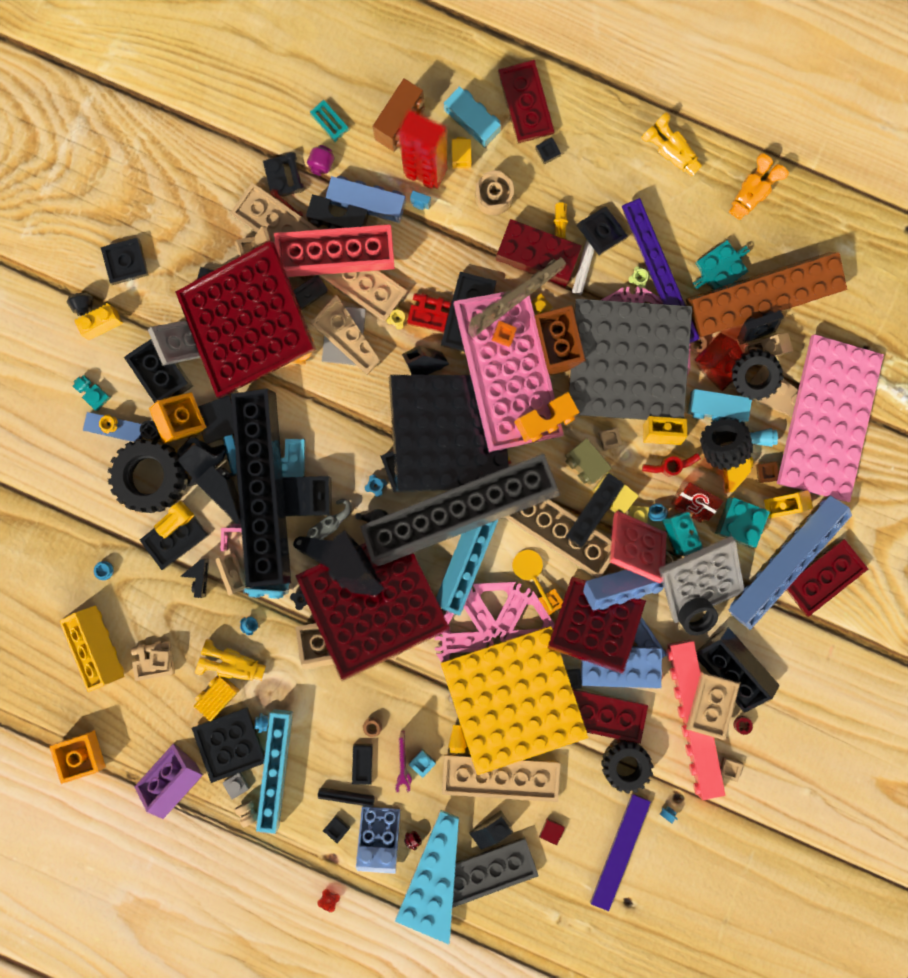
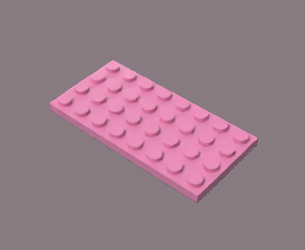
(506, 378)
(830, 418)

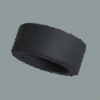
(693, 607)

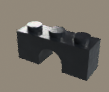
(320, 214)

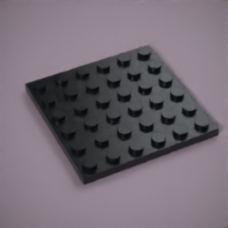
(438, 434)

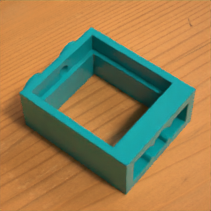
(678, 530)

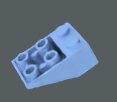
(378, 840)

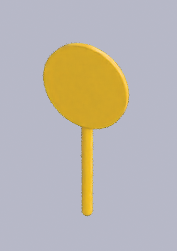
(528, 566)

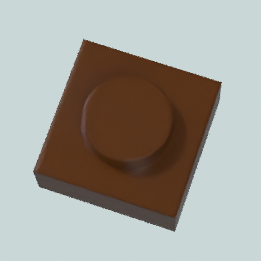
(767, 472)

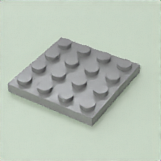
(706, 574)

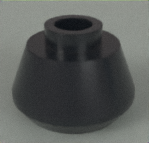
(80, 303)

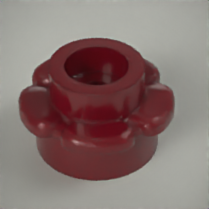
(412, 840)

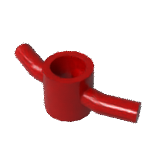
(679, 465)

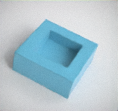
(422, 763)

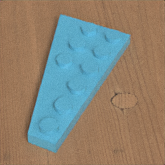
(430, 893)

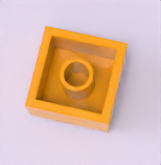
(177, 417)
(77, 757)

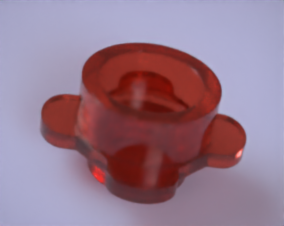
(328, 906)

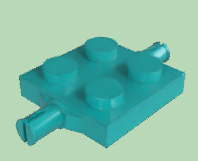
(721, 266)

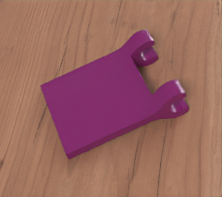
(404, 774)

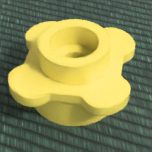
(397, 313)

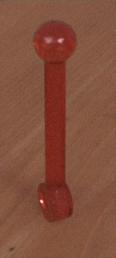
(274, 193)

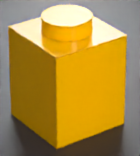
(461, 152)

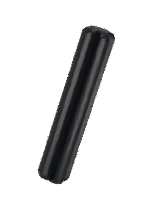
(346, 797)

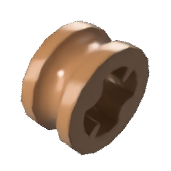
(702, 346)

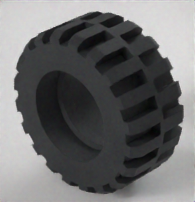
(123, 470)

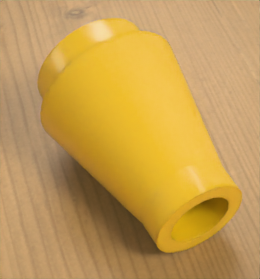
(457, 740)

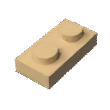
(231, 573)

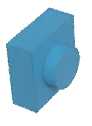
(420, 200)

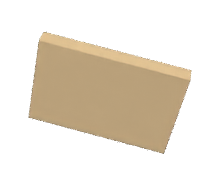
(712, 706)

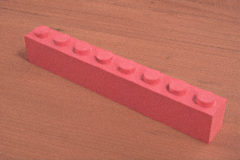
(700, 747)

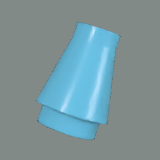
(765, 437)

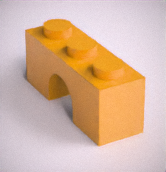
(561, 409)

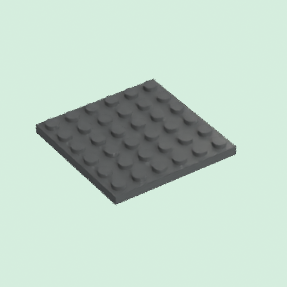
(632, 359)

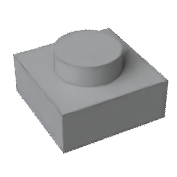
(236, 785)

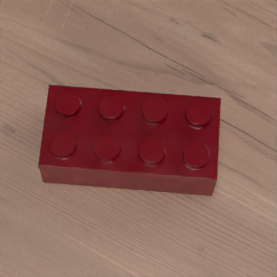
(533, 249)

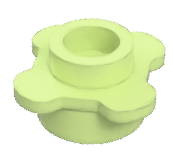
(644, 277)

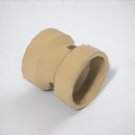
(246, 813)

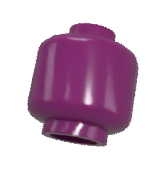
(320, 160)

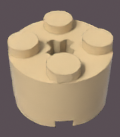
(503, 187)

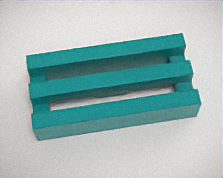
(339, 133)

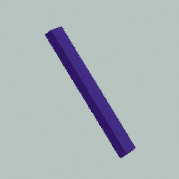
(620, 852)

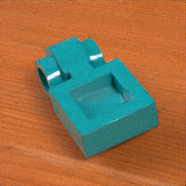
(94, 395)

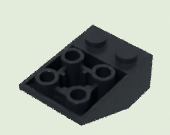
(308, 496)

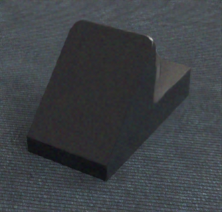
(200, 573)

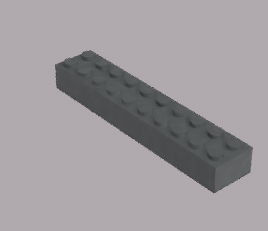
(460, 510)

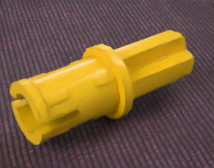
(560, 220)

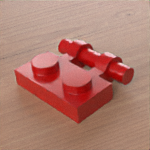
(428, 318)

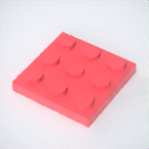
(638, 546)

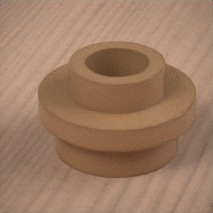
(372, 733)

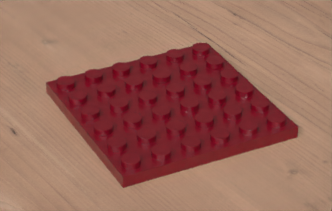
(245, 319)
(371, 628)

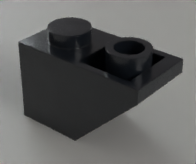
(424, 360)

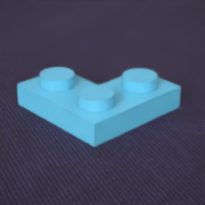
(294, 462)

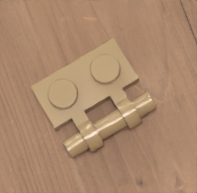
(141, 667)

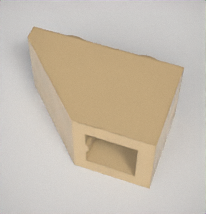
(776, 345)

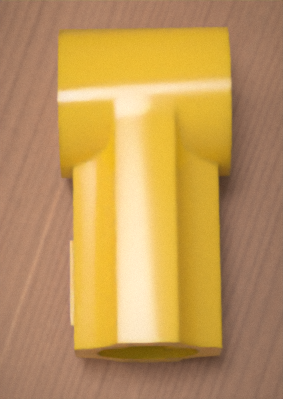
(178, 516)

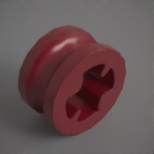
(744, 719)

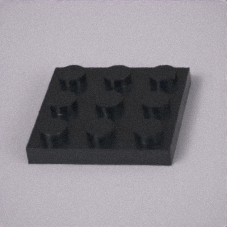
(229, 745)

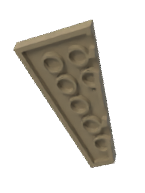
(512, 298)

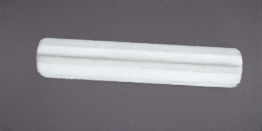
(583, 269)

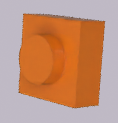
(504, 333)

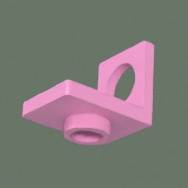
(224, 535)

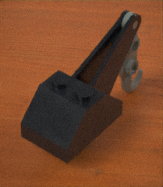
(342, 556)

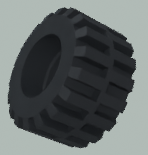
(766, 388)
(726, 431)
(633, 781)

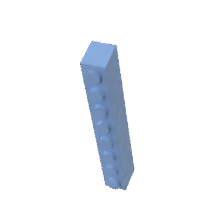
(790, 562)

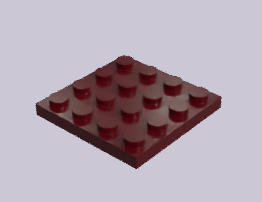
(596, 635)

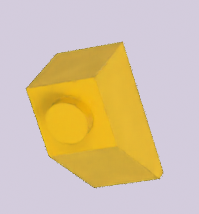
(735, 477)
(789, 504)

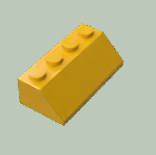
(92, 648)

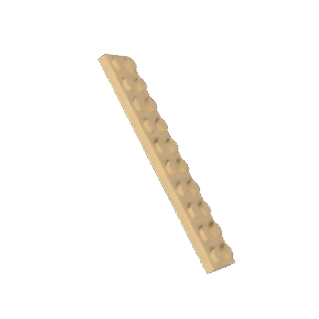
(367, 288)

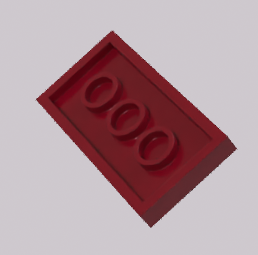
(526, 101)
(826, 577)
(611, 716)

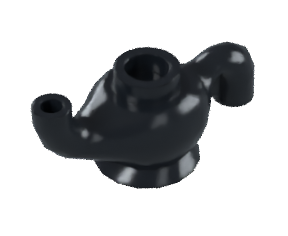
(372, 515)

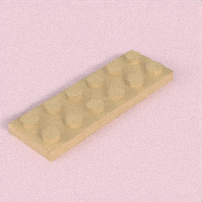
(521, 780)

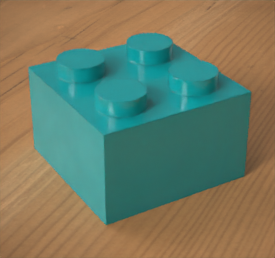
(742, 522)

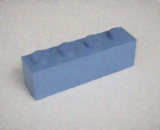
(373, 199)
(618, 588)

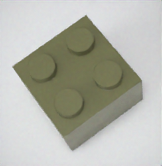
(587, 462)

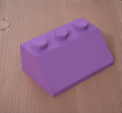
(167, 782)

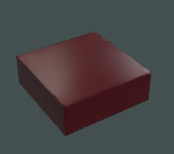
(551, 831)

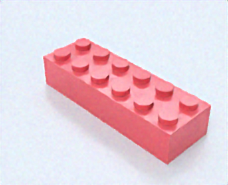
(336, 250)

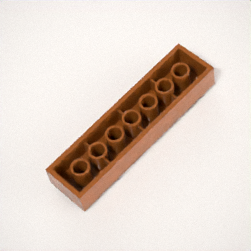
(767, 292)

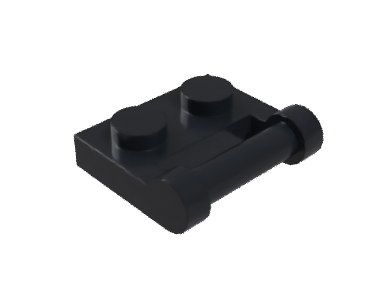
(277, 177)

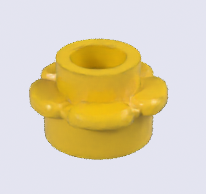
(113, 423)

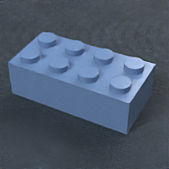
(641, 670)

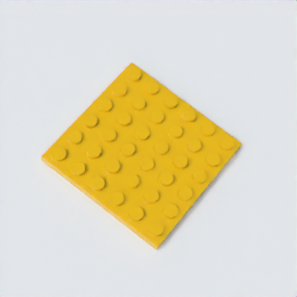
(513, 700)

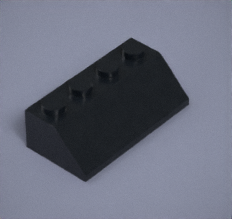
(730, 659)

